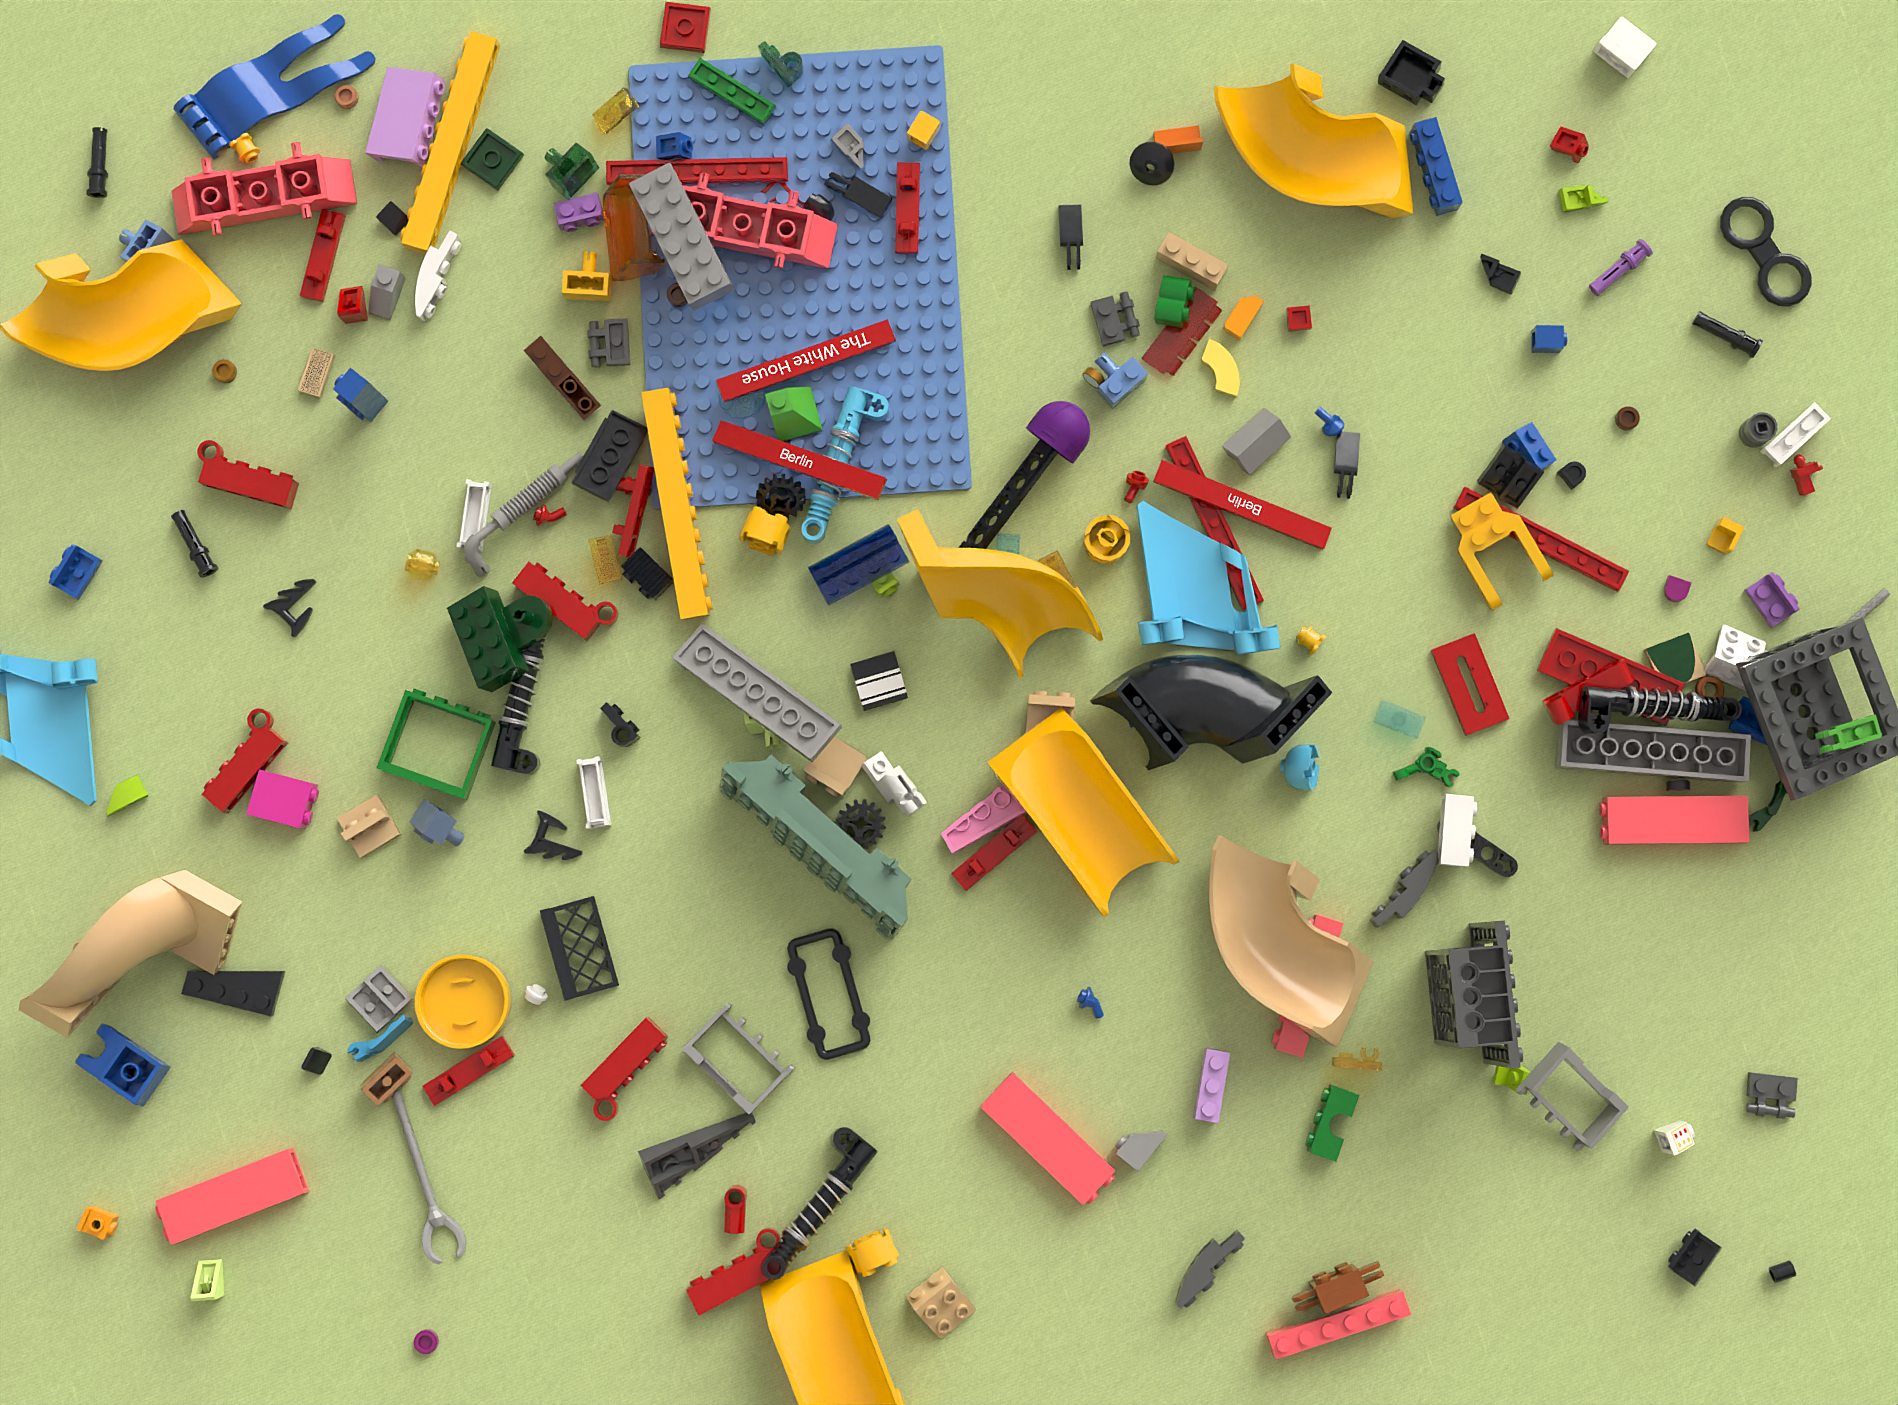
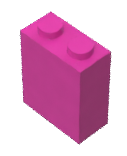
(283, 799)

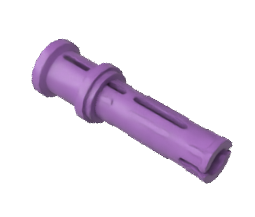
(1628, 261)

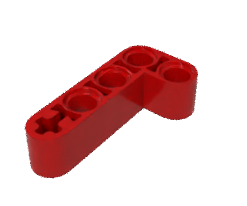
(1565, 702)

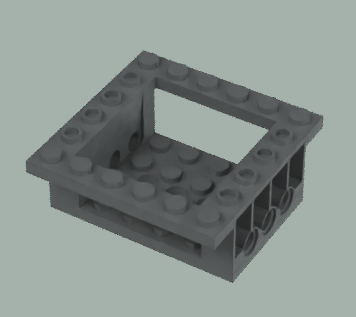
(1808, 667)
(1475, 996)

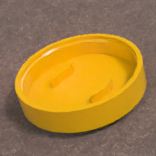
(462, 1001)

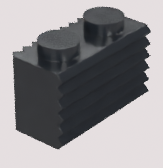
(647, 574)

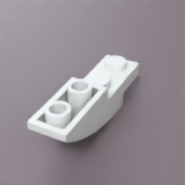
(430, 283)

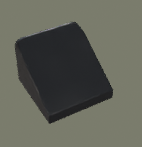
(392, 218)
(316, 1060)

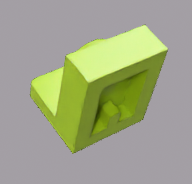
(886, 585)
(1510, 1077)

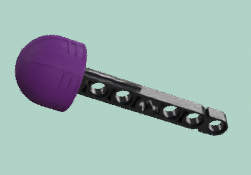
(1061, 431)

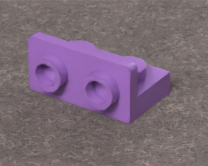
(579, 212)
(1772, 599)

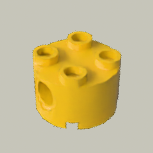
(765, 531)
(1106, 539)
(872, 1252)

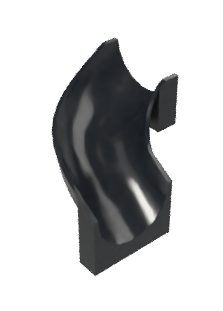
(1211, 702)

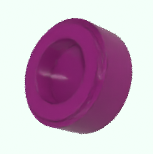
(426, 1341)

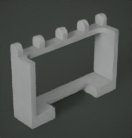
(1545, 1069)
(718, 1077)

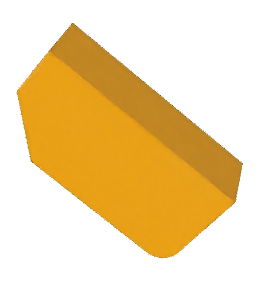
(1242, 316)

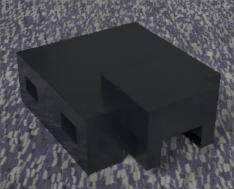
(1412, 74)

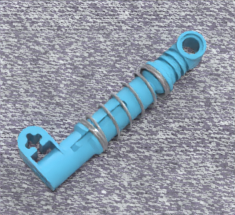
(844, 436)

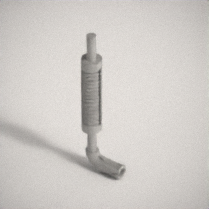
(515, 508)

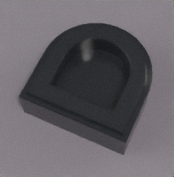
(1572, 474)

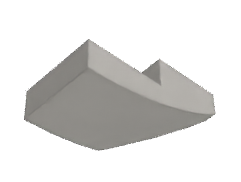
(850, 144)

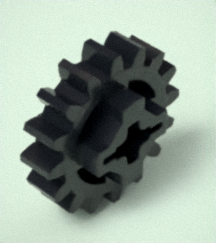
(781, 496)
(862, 813)

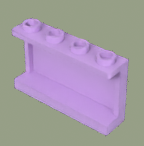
(405, 115)

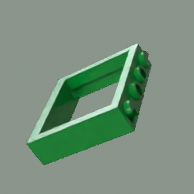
(439, 703)

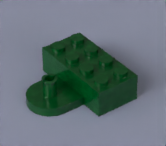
(497, 634)

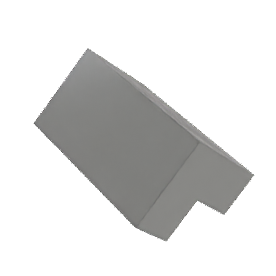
(1256, 440)

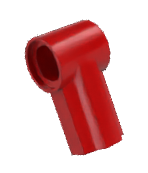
(735, 1212)

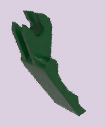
(1764, 815)

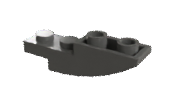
(1414, 883)
(1198, 1274)

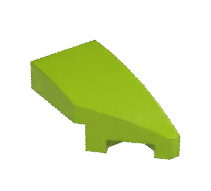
(1580, 198)
(126, 794)

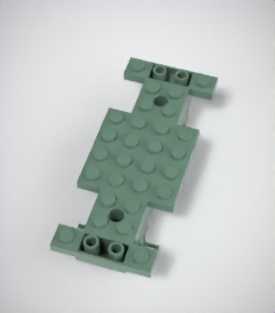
(828, 851)

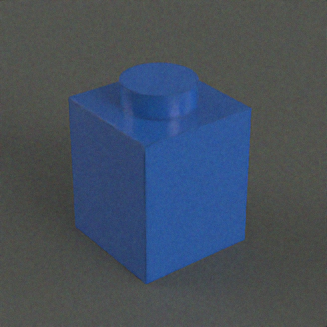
(1548, 339)

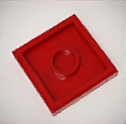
(685, 27)

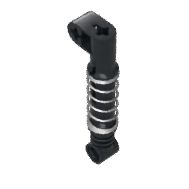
(1632, 702)
(515, 714)
(838, 1184)

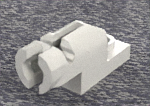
(893, 784)

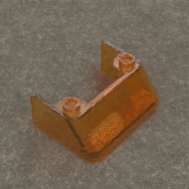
(627, 232)

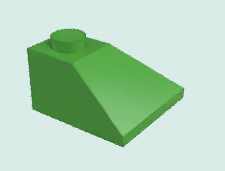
(793, 412)

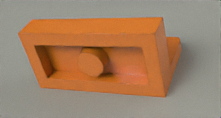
(1180, 139)

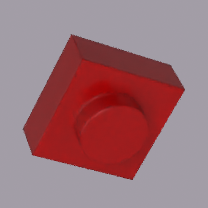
(1299, 318)

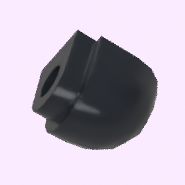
(820, 206)

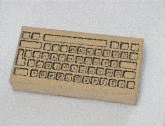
(316, 372)

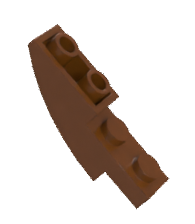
(562, 378)

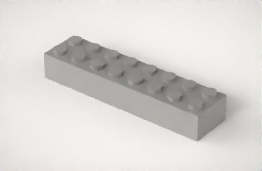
(1655, 752)

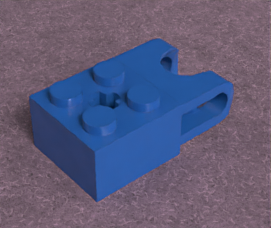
(118, 1062)

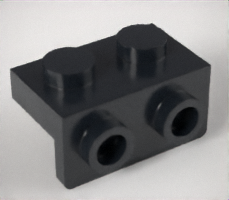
(1694, 1257)

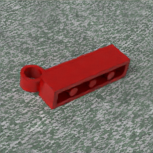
(245, 481)
(564, 605)
(242, 770)
(622, 1063)
(733, 1280)

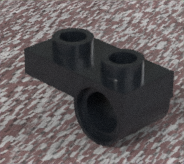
(614, 714)

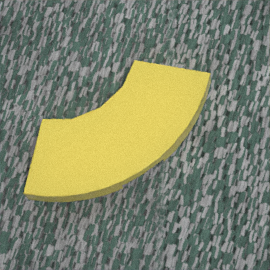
(1223, 367)

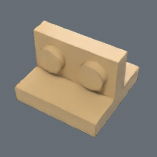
(368, 826)

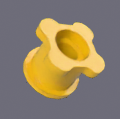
(245, 148)
(1309, 639)

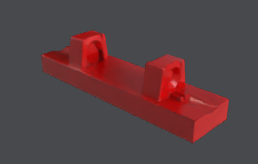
(907, 208)
(322, 255)
(636, 510)
(994, 852)
(468, 1070)

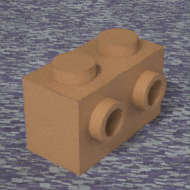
(386, 1079)

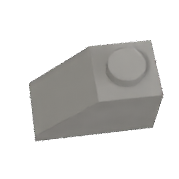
(385, 291)
(1138, 1147)

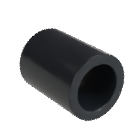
(1782, 1271)

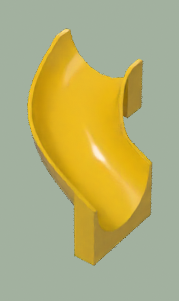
(1315, 152)
(125, 315)
(996, 588)

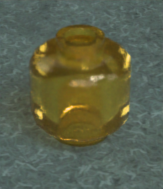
(422, 564)

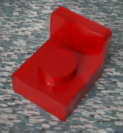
(1570, 144)

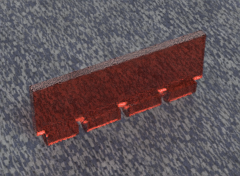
(1177, 340)

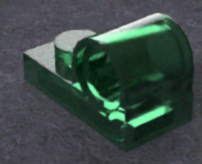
(779, 65)

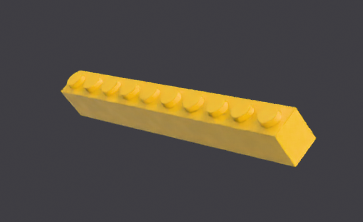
(450, 142)
(675, 503)

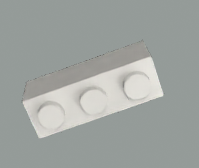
(1456, 830)

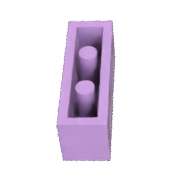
(1211, 1085)

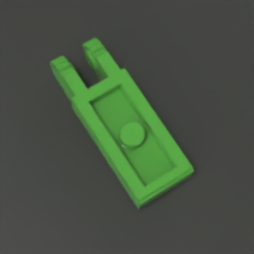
(1851, 733)

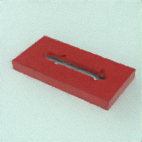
(1446, 662)

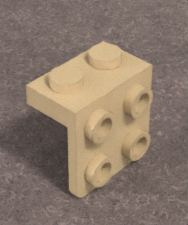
(1042, 706)
(835, 767)
(940, 1303)

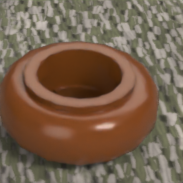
(1699, 688)

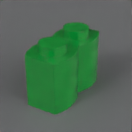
(1173, 301)

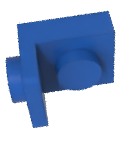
(673, 146)

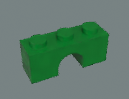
(1322, 1140)

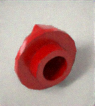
(1137, 481)
(542, 515)

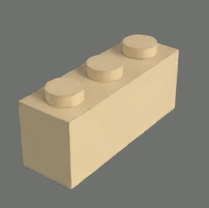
(1191, 261)

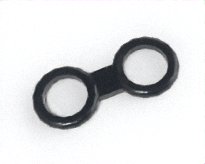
(1765, 251)

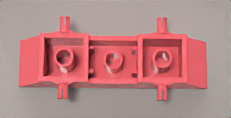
(262, 193)
(764, 229)

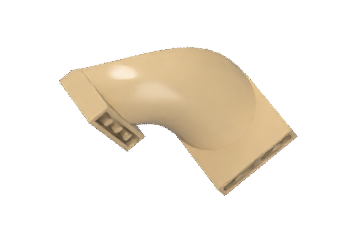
(159, 916)
(1275, 948)

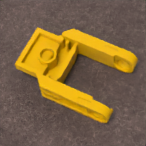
(1484, 525)

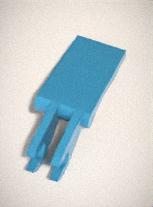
(372, 1047)

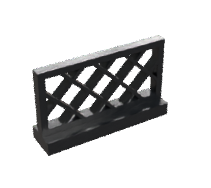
(559, 954)

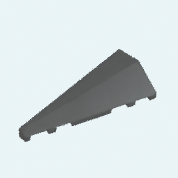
(674, 1158)

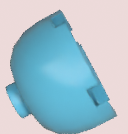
(1301, 767)

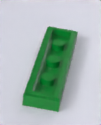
(731, 91)

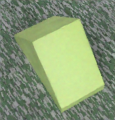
(208, 1281)

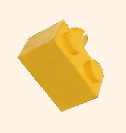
(587, 283)

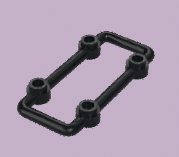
(797, 968)

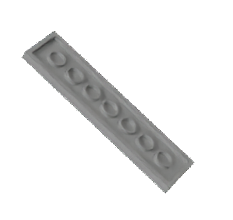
(757, 692)

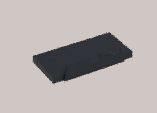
(609, 455)

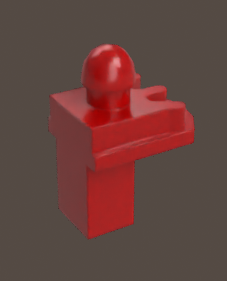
(1801, 474)

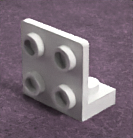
(1624, 47)
(1732, 648)

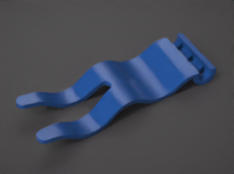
(253, 89)

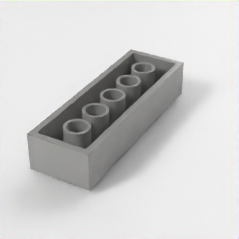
(681, 236)

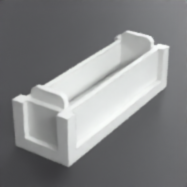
(1796, 434)
(475, 511)
(594, 792)

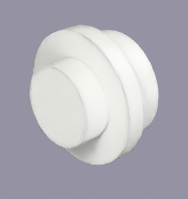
(535, 994)

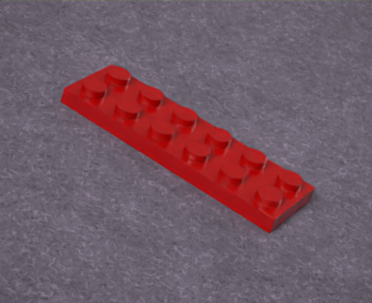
(1573, 659)

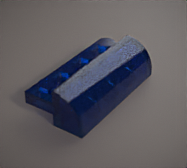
(858, 564)

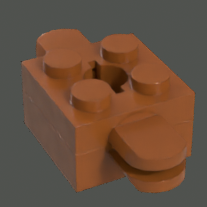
(1338, 1287)

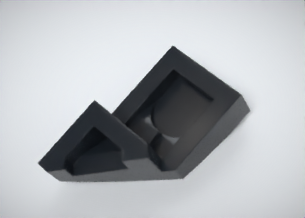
(1499, 275)

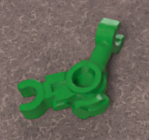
(1428, 764)

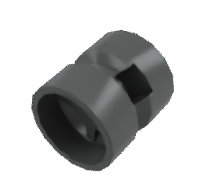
(1758, 429)

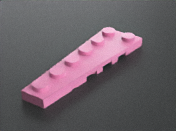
(983, 819)

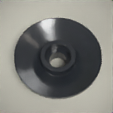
(1153, 154)

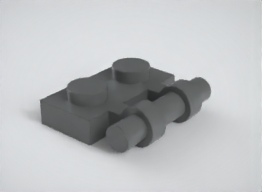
(1108, 321)
(616, 343)
(1771, 1087)

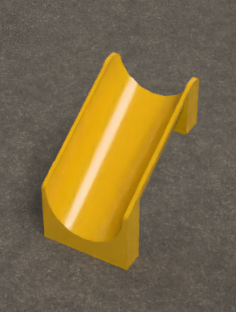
(1080, 806)
(827, 1336)

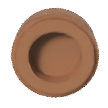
(346, 96)

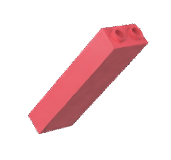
(1675, 820)
(1048, 1139)
(231, 1196)

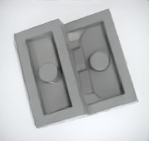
(378, 999)

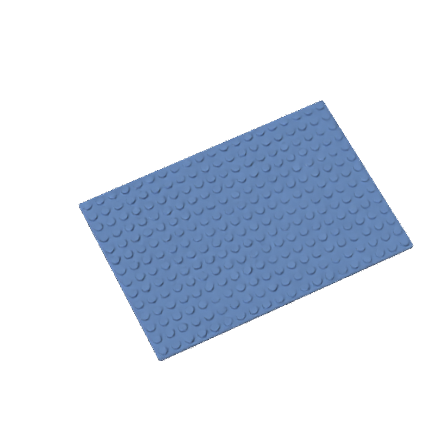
(795, 307)

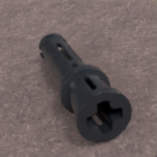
(97, 172)
(1737, 338)
(198, 552)

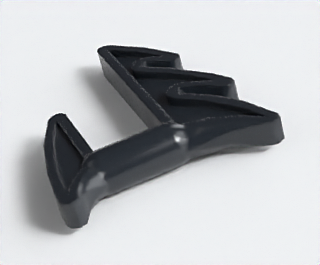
(282, 606)
(540, 844)

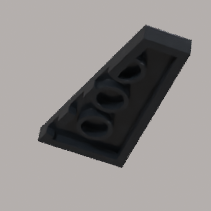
(239, 989)

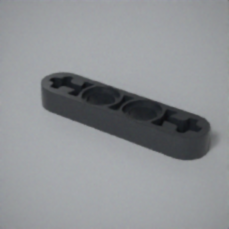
(1479, 843)

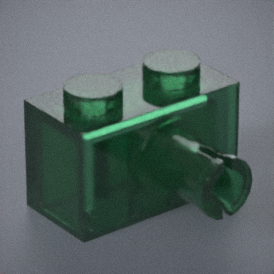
(570, 170)

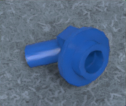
(1333, 424)
(1087, 999)

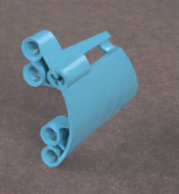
(1193, 591)
(51, 720)

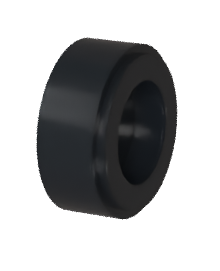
(1678, 785)

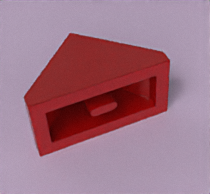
(352, 305)

